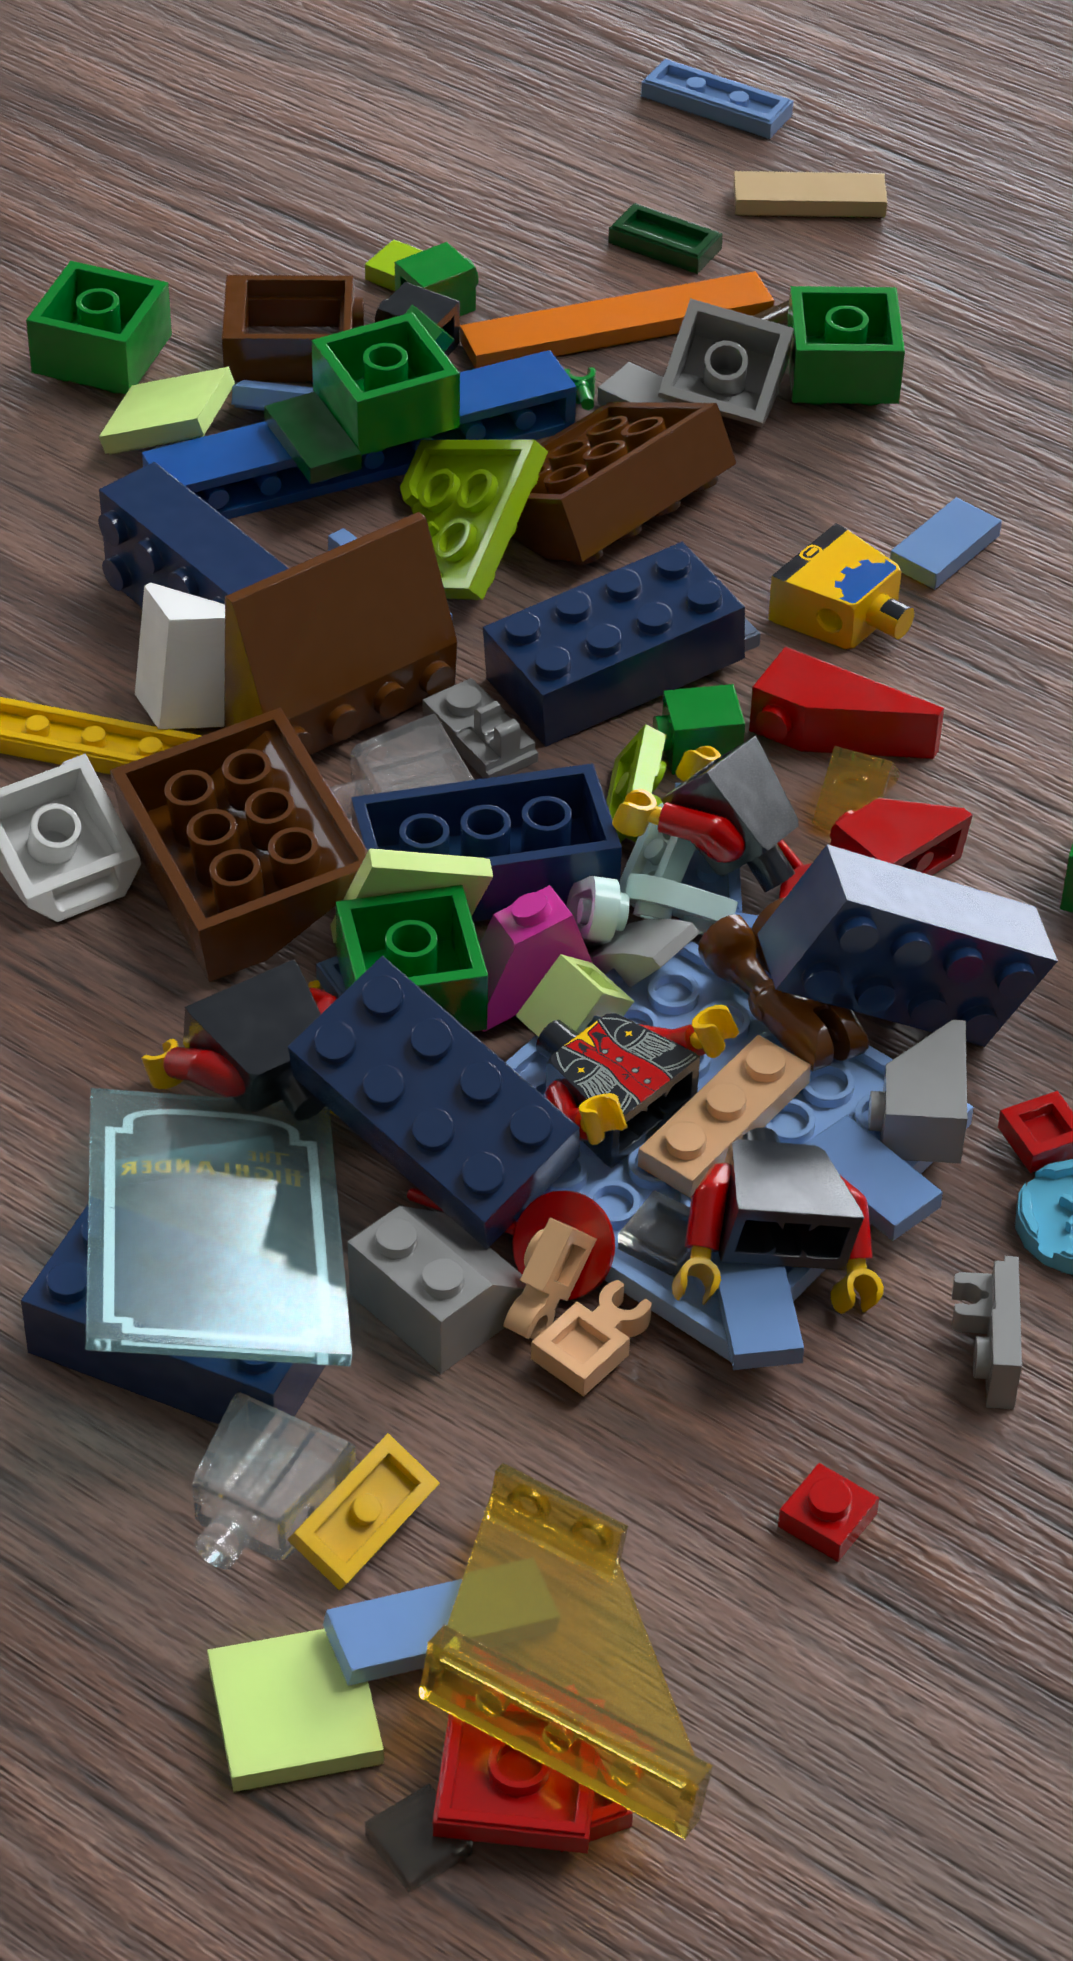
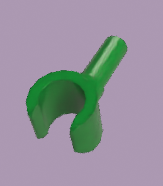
(584, 388)

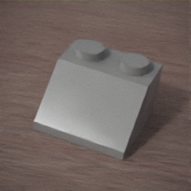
(727, 362)
(431, 1283)

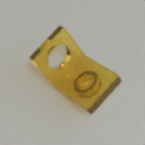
(850, 784)

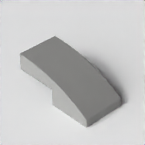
(642, 947)

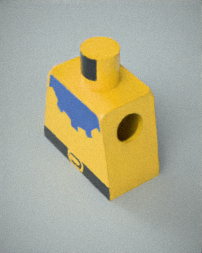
(839, 591)

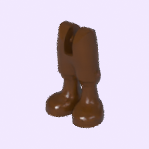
(802, 1025)

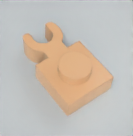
(551, 1271)
(588, 1344)

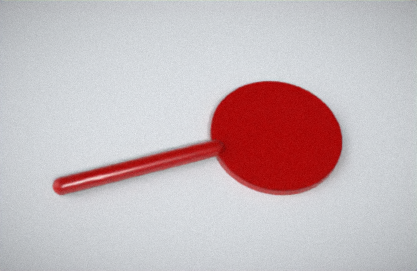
(571, 1209)

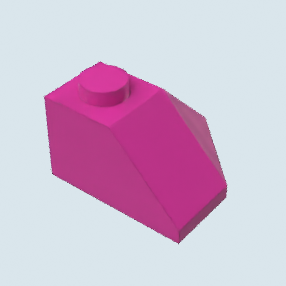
(523, 947)

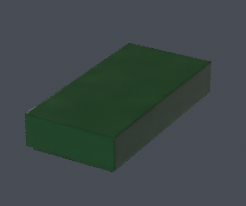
(665, 238)
(313, 437)

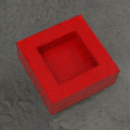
(1039, 1130)
(828, 1512)

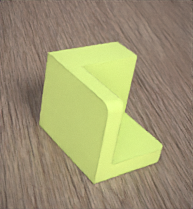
(574, 994)

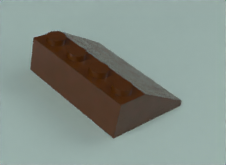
(618, 473)
(342, 637)
(239, 839)

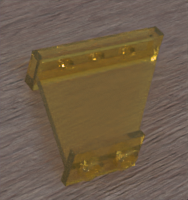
(559, 1658)

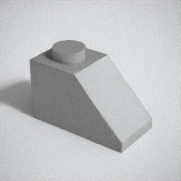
(925, 1099)

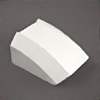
(64, 842)

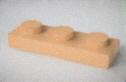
(734, 1101)

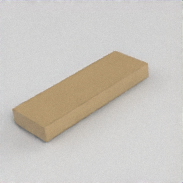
(810, 194)

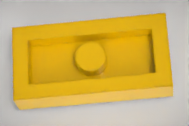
(363, 1511)

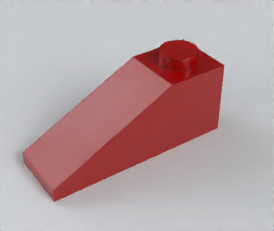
(825, 706)

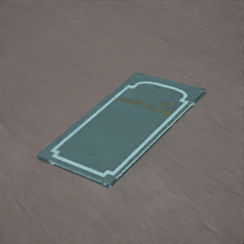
(213, 1231)

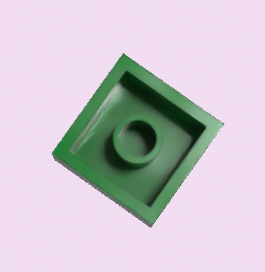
(99, 327)
(845, 345)
(387, 383)
(427, 939)

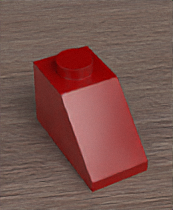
(904, 833)

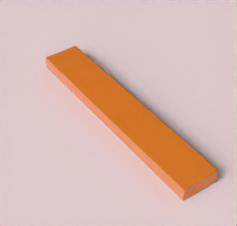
(607, 320)

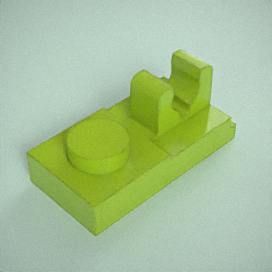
(637, 768)

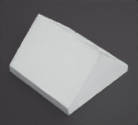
(181, 659)

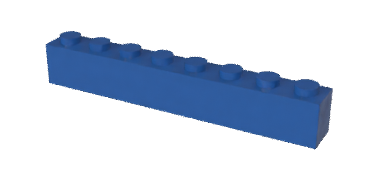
(253, 472)

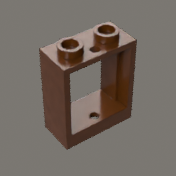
(283, 303)

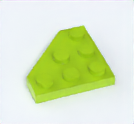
(471, 504)

